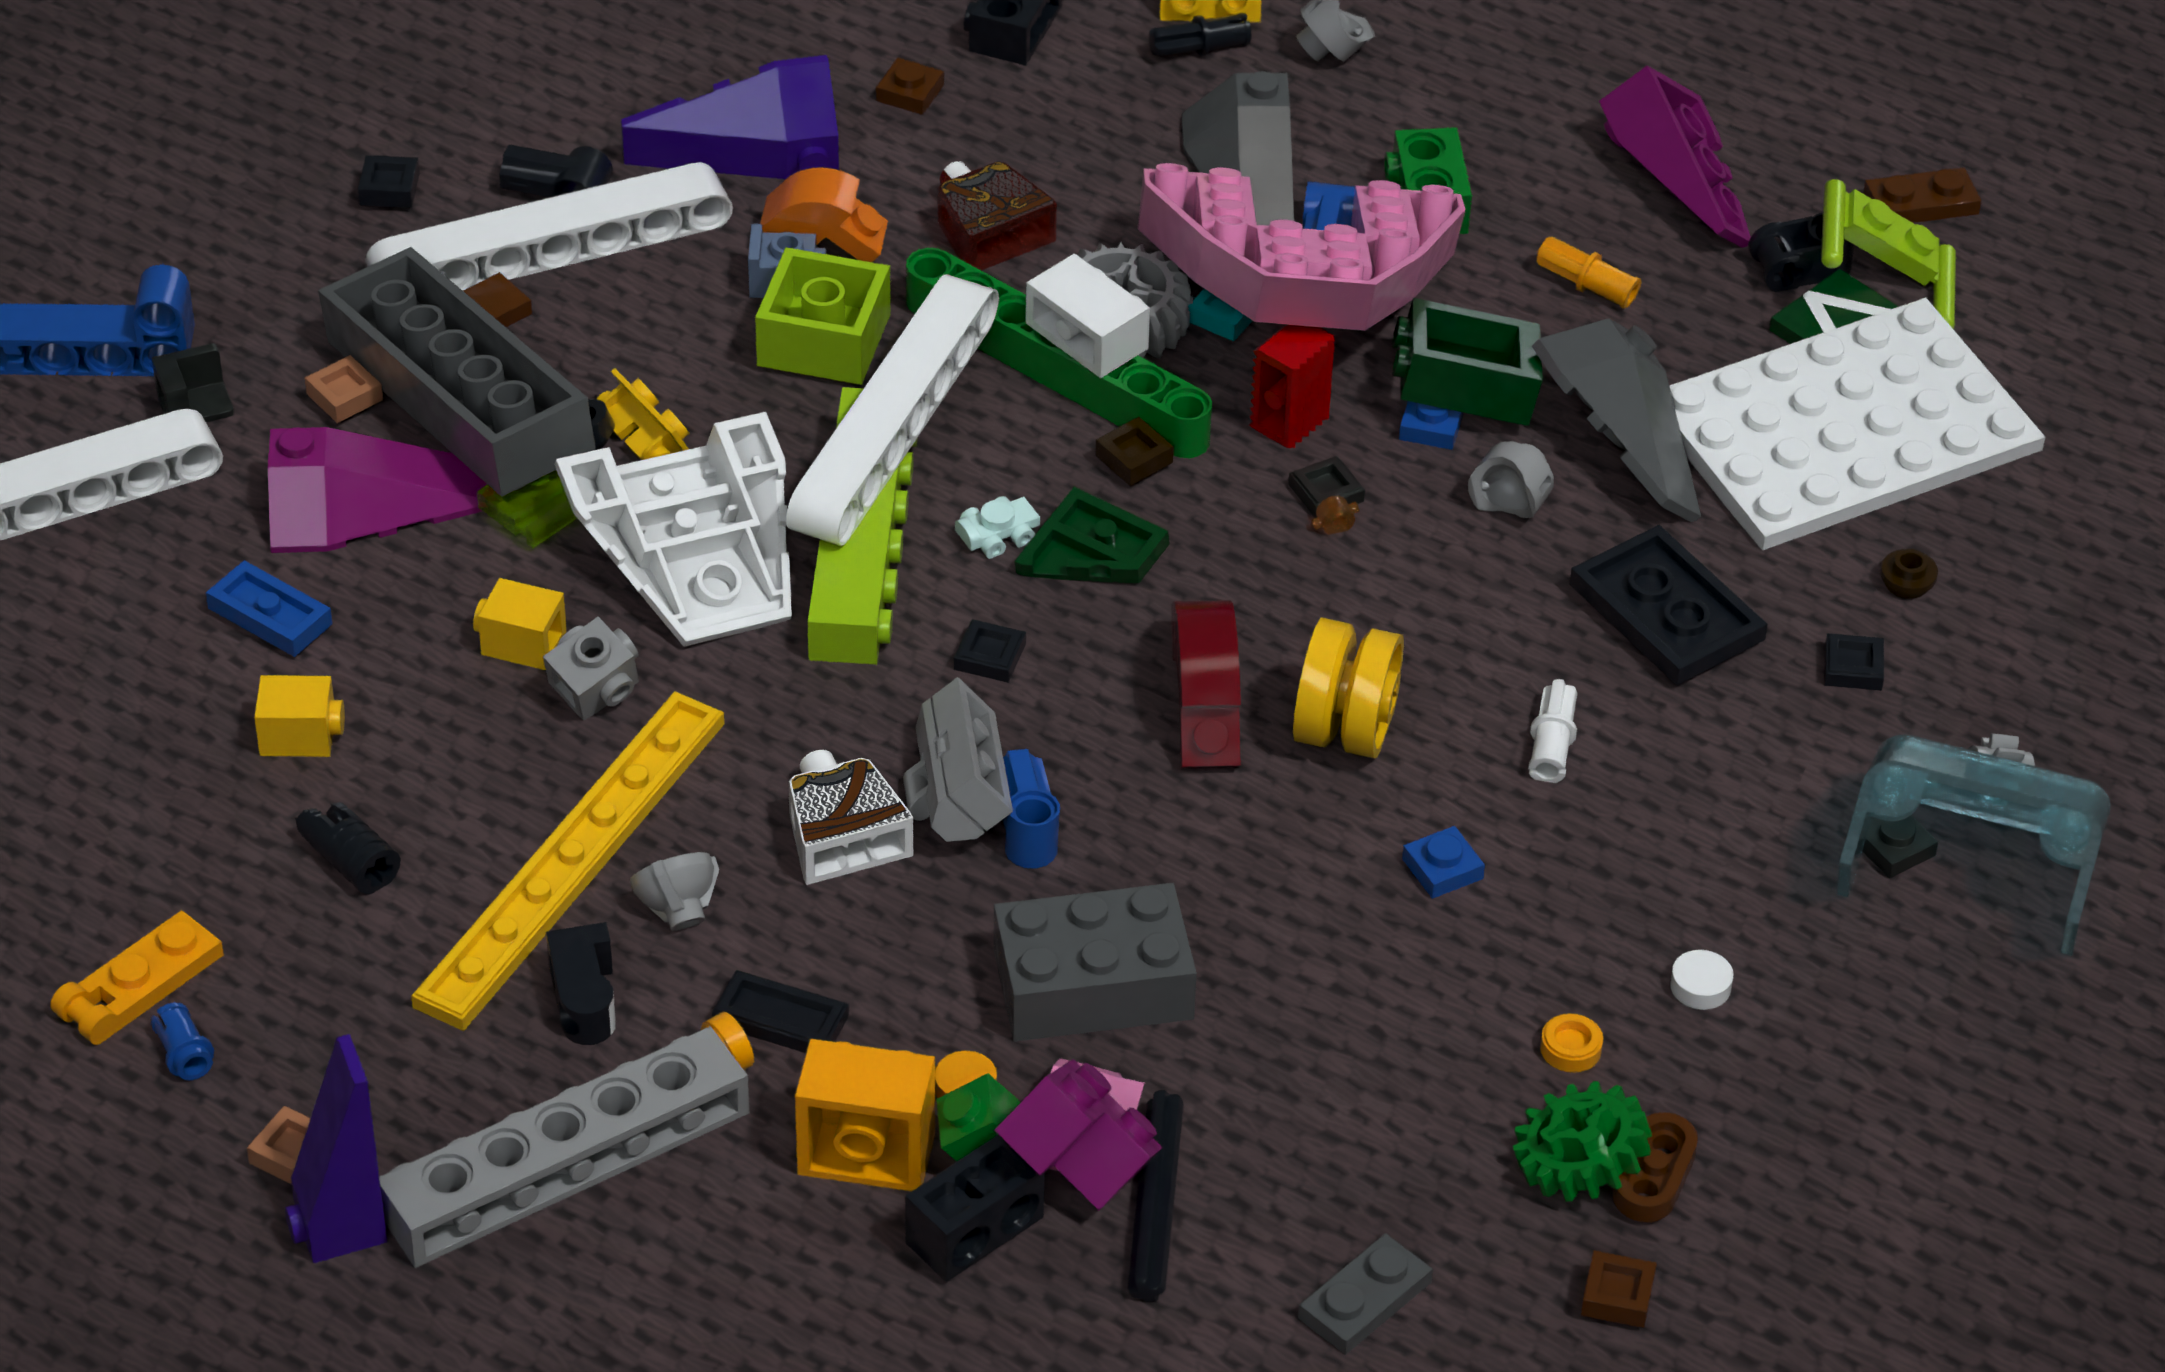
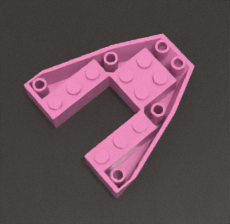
(1297, 274)

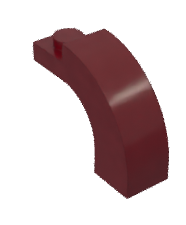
(1207, 682)

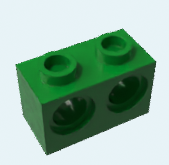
(1429, 158)

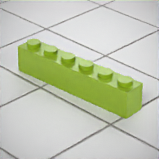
(856, 579)

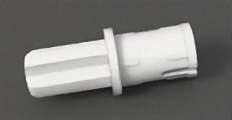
(1553, 732)

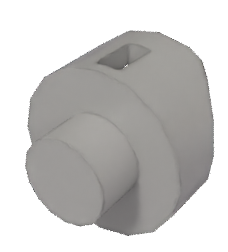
(1332, 30)
(1511, 480)

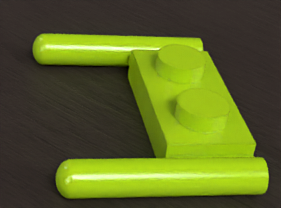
(1889, 238)

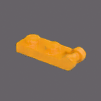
(137, 978)

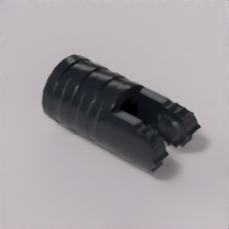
(350, 846)

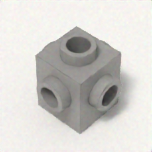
(592, 667)

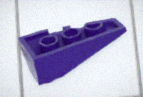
(745, 128)

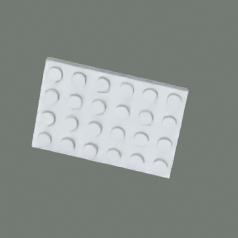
(1848, 423)

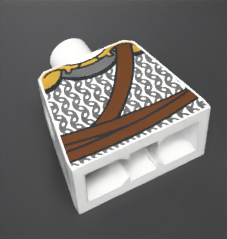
(845, 817)

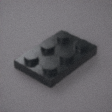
(1668, 604)

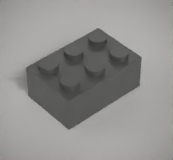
(1094, 961)

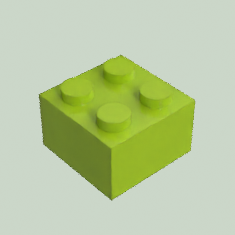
(823, 315)

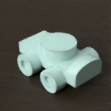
(996, 522)

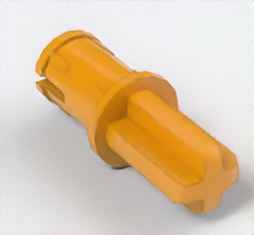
(1588, 272)

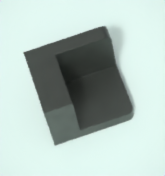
(193, 382)

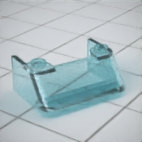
(2059, 807)

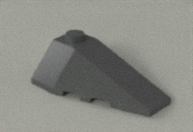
(1247, 129)
(1630, 404)

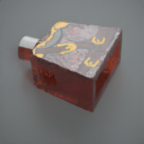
(993, 213)

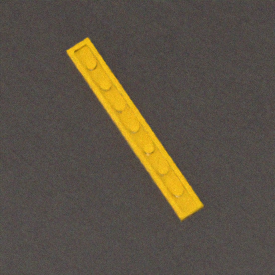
(567, 861)

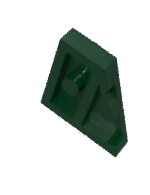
(1092, 543)

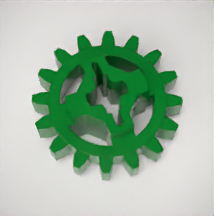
(1582, 1141)

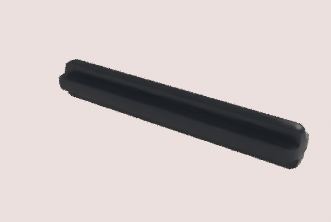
(1156, 1201)

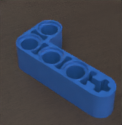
(100, 337)

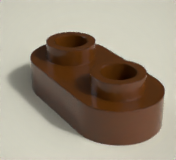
(1661, 1173)

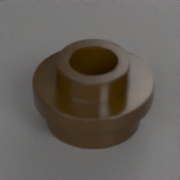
(1909, 573)

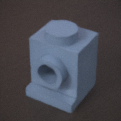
(766, 252)

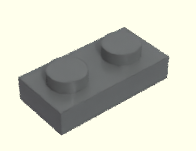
(1365, 1293)

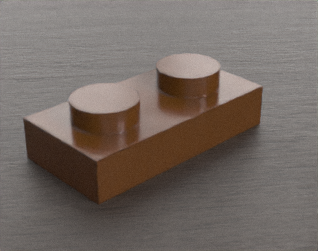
(1927, 194)

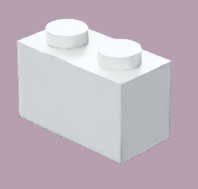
(1087, 315)

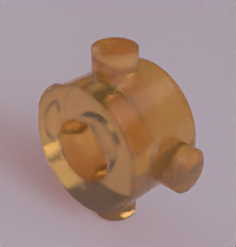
(1335, 515)

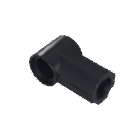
(553, 173)

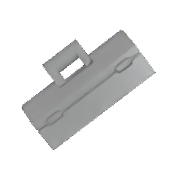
(960, 766)

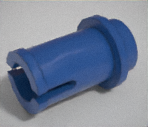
(187, 1052)

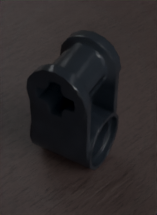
(1797, 253)

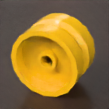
(1348, 687)

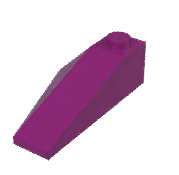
(1675, 141)
(351, 485)

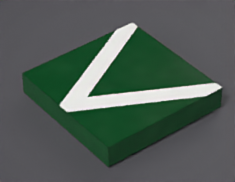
(1828, 306)

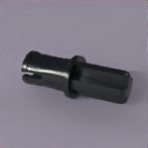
(1201, 35)

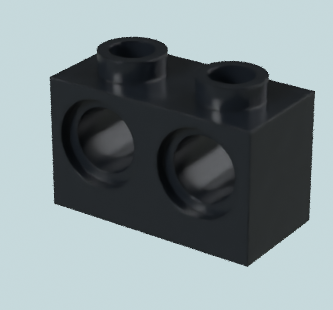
(1009, 27)
(973, 1208)

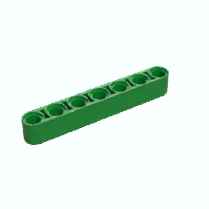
(1131, 391)

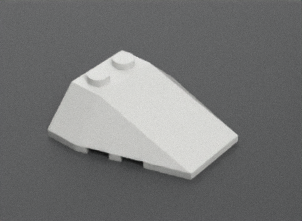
(695, 528)

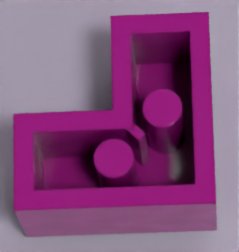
(1081, 1132)

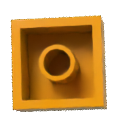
(865, 1115)

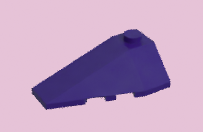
(337, 1166)

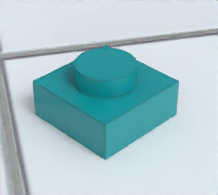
(1217, 316)

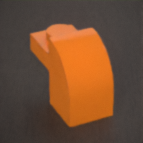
(826, 205)

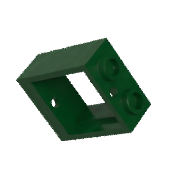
(1467, 361)

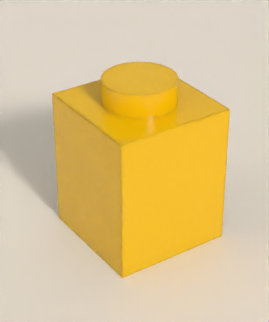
(520, 622)
(297, 716)

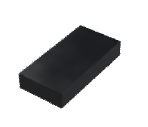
(781, 1011)

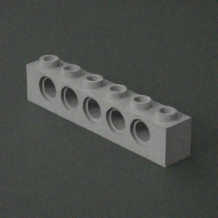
(563, 1146)

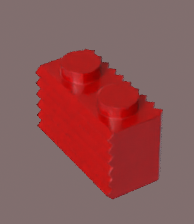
(1292, 383)

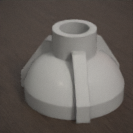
(678, 888)

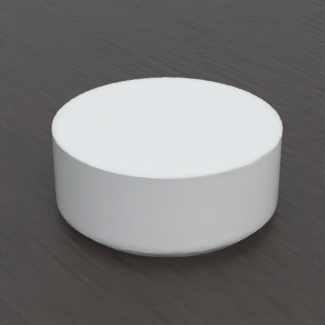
(1701, 979)

